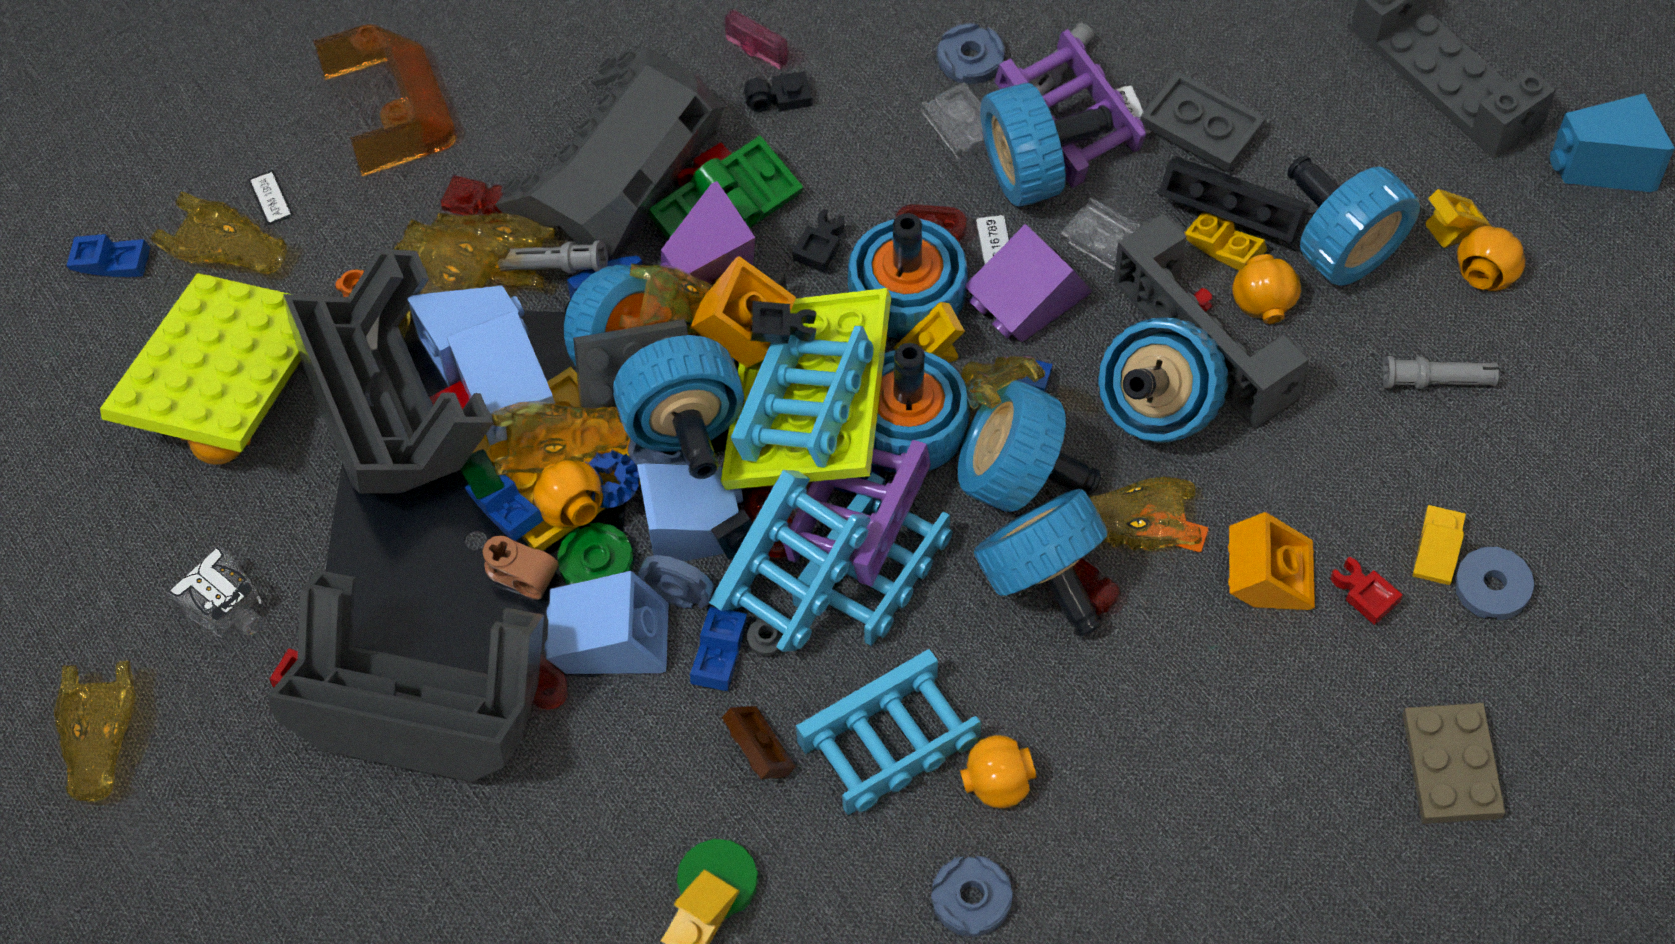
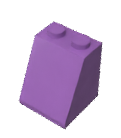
(709, 238)
(1025, 286)

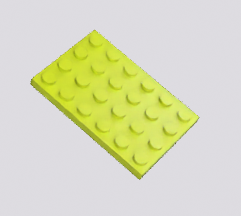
(210, 365)
(855, 442)

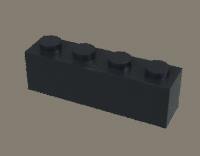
(1233, 199)

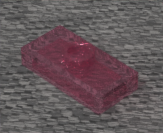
(756, 39)

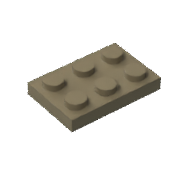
(1453, 763)

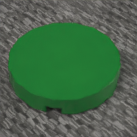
(594, 553)
(726, 862)

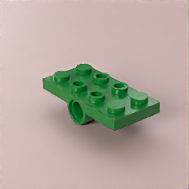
(750, 177)

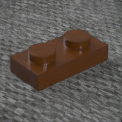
(758, 742)

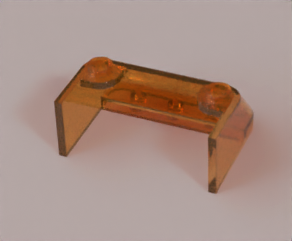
(411, 125)

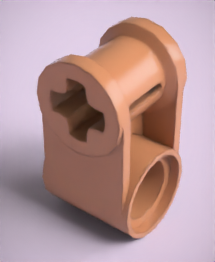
(519, 567)

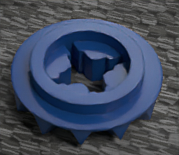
(625, 473)

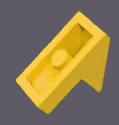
(1453, 218)
(937, 332)
(1439, 545)
(700, 910)

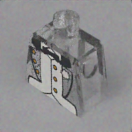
(218, 597)

